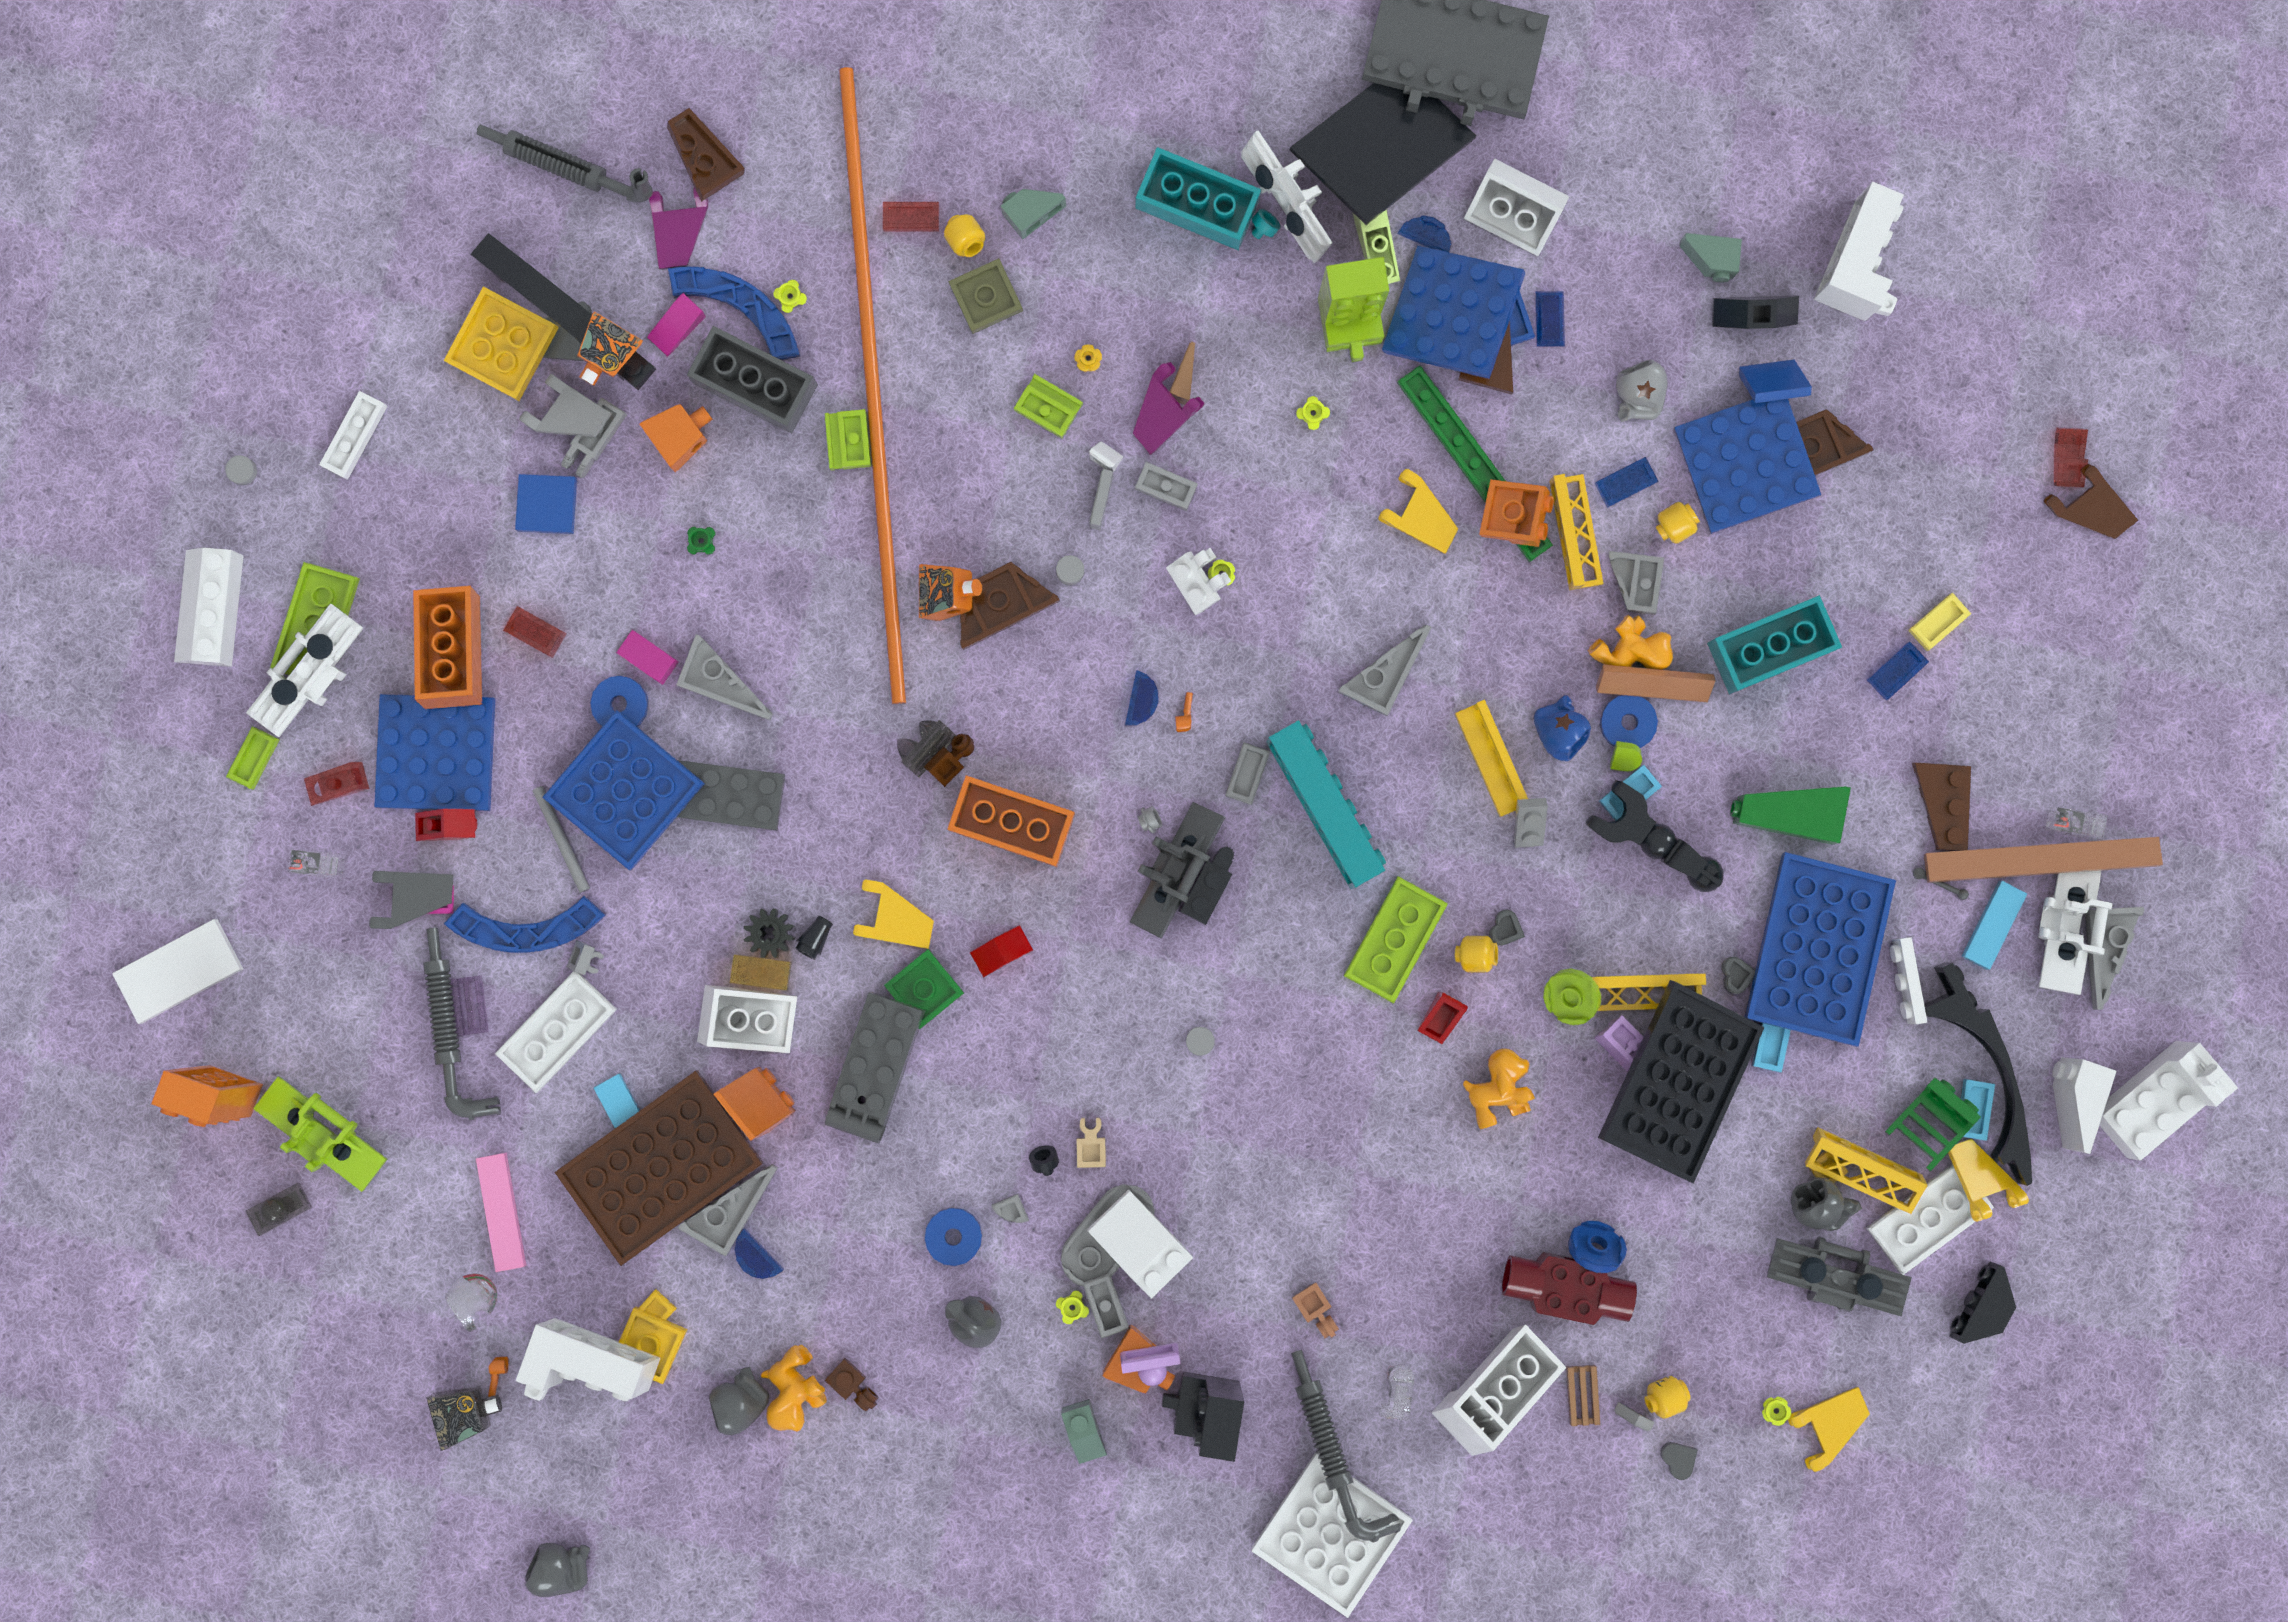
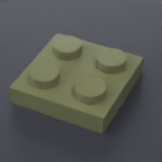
(985, 296)

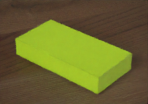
(252, 758)

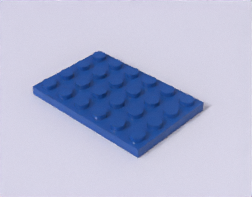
(1820, 949)

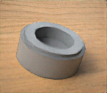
(241, 470)
(1070, 570)
(1200, 1041)

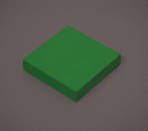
(925, 986)

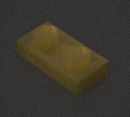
(760, 972)

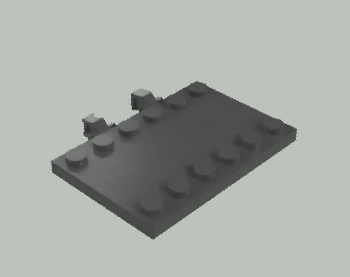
(1458, 53)

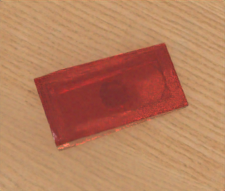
(534, 632)
(337, 782)

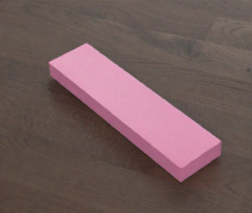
(501, 1212)

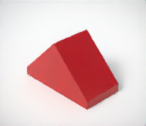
(1001, 951)
(1442, 1017)

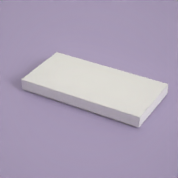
(177, 971)
(556, 1031)
(1934, 1222)

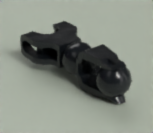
(1657, 840)

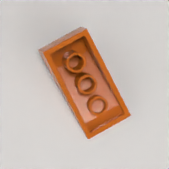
(756, 1102)

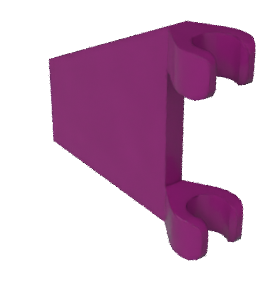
(676, 230)
(1161, 412)

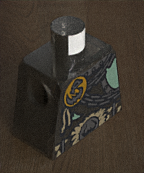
(461, 1414)

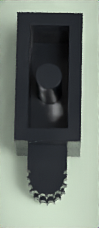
(1208, 886)

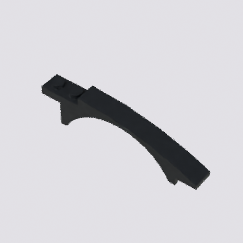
(550, 300)
(1959, 1008)

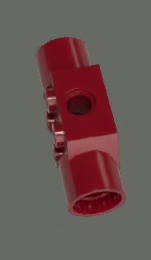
(1567, 1290)

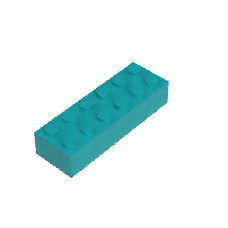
(1325, 805)

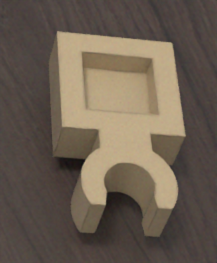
(1091, 1150)

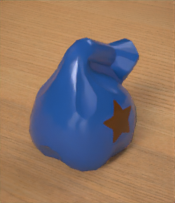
(1561, 729)

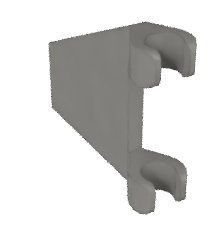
(569, 414)

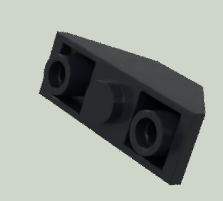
(1755, 312)
(1986, 1307)

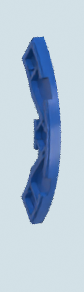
(741, 296)
(525, 937)

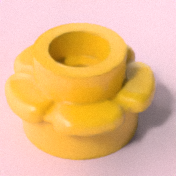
(1091, 365)

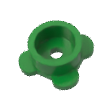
(695, 534)

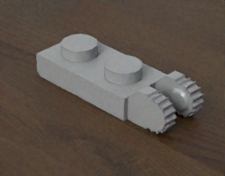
(594, 445)

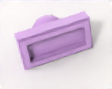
(1150, 1362)

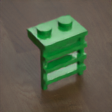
(1947, 1108)

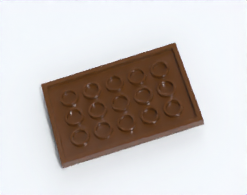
(658, 1167)

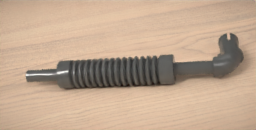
(567, 165)
(445, 1034)
(1330, 1455)

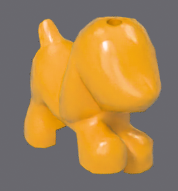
(1651, 652)
(1505, 1071)
(787, 1410)

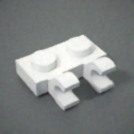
(1194, 583)

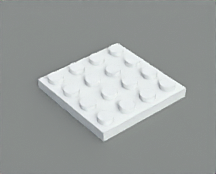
(1314, 1546)

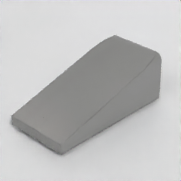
(1105, 1305)

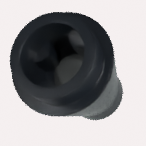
(814, 938)

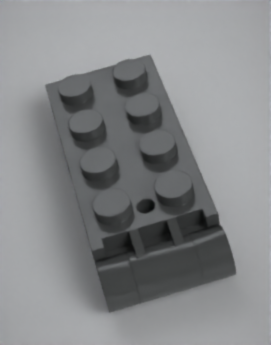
(874, 1067)

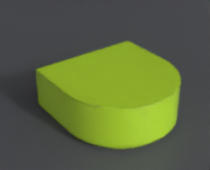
(1625, 757)

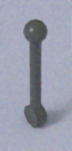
(1962, 894)

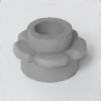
(1150, 819)

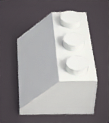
(1516, 207)

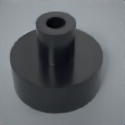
(1044, 1159)

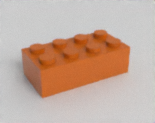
(447, 647)
(1011, 821)
(206, 1095)

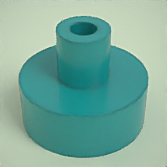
(1265, 224)

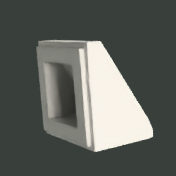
(1105, 456)

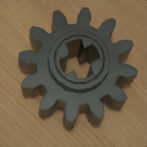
(758, 933)

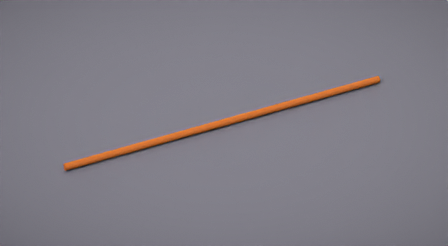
(872, 386)

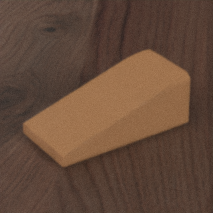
(1182, 383)

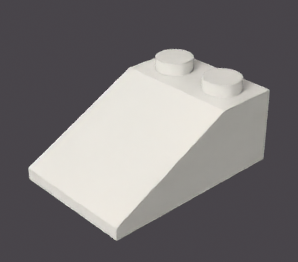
(746, 1019)
(2080, 1100)
(1140, 1243)

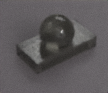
(278, 1209)

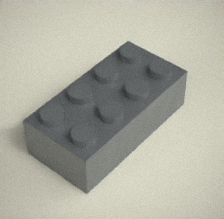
(752, 379)

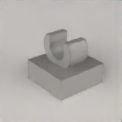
(581, 956)

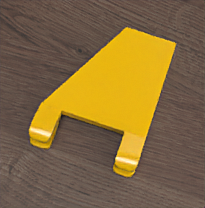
(1423, 516)
(896, 919)
(1983, 1177)
(1834, 1424)

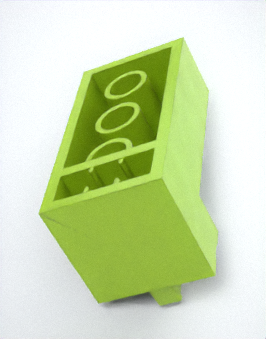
(1352, 305)

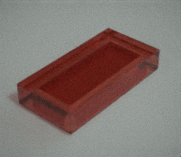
(911, 216)

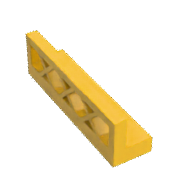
(1568, 532)
(1491, 757)
(1650, 981)
(1870, 1161)

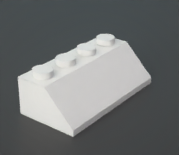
(209, 607)

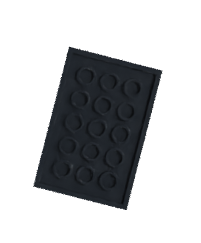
(1681, 1082)

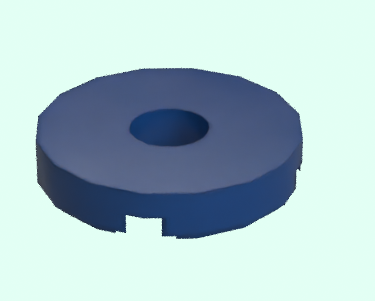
(619, 686)
(1632, 705)
(953, 1219)
(1594, 1259)

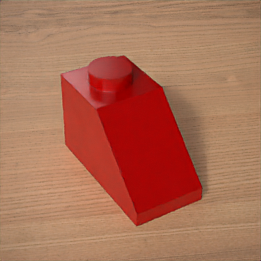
(445, 824)

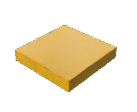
(661, 1342)

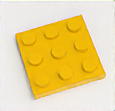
(501, 343)

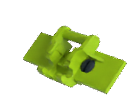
(314, 1141)

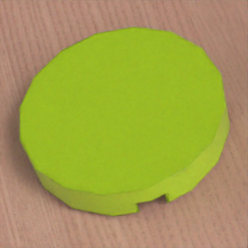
(1572, 996)

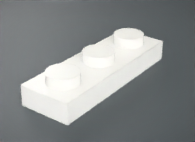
(353, 435)
(1908, 981)

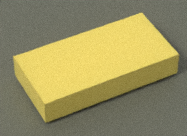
(1939, 621)

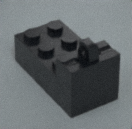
(1209, 1412)

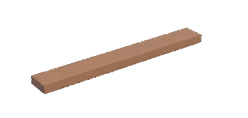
(2043, 859)

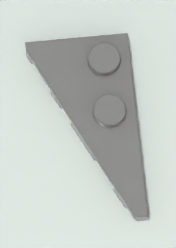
(713, 678)
(1382, 681)
(2116, 940)
(725, 1218)

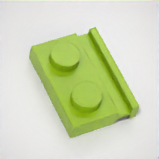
(1048, 406)
(848, 439)

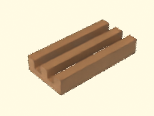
(1585, 1421)

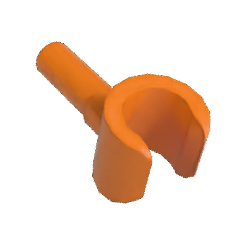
(1183, 723)
(496, 1367)

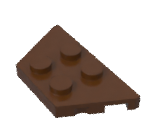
(1830, 442)
(1005, 600)

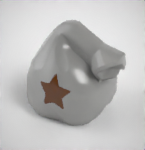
(1643, 391)

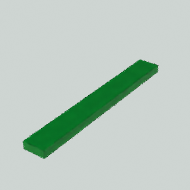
(1457, 440)

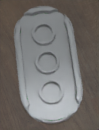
(1086, 1256)

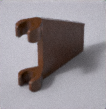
(2096, 508)

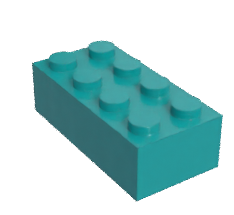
(1197, 198)
(1774, 644)

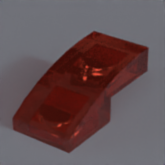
(2069, 456)

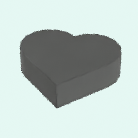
(1506, 928)
(1737, 974)
(1679, 1458)

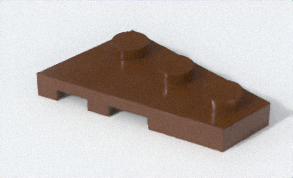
(703, 155)
(1501, 376)
(1947, 802)

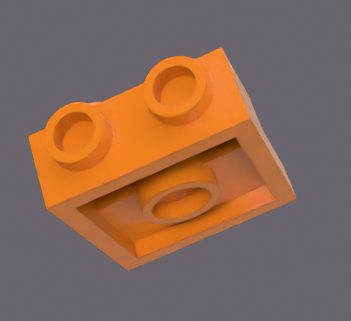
(1516, 512)

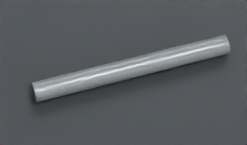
(561, 840)

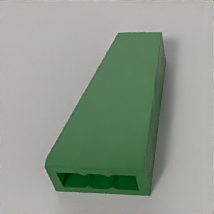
(1796, 813)

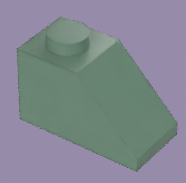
(1031, 209)
(1713, 255)
(1083, 1431)

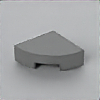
(1011, 1209)
(1633, 1417)

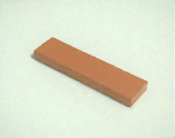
(1655, 683)

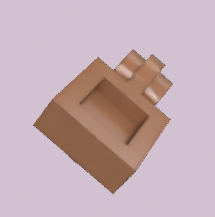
(1312, 1304)

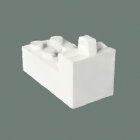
(1850, 275)
(2164, 1098)
(572, 1353)
(1499, 1391)

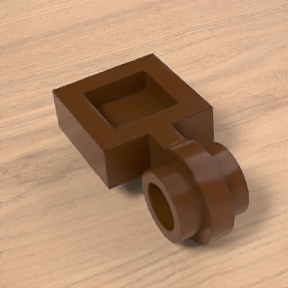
(946, 764)
(846, 1380)

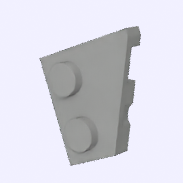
(1638, 580)

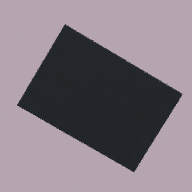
(1379, 150)

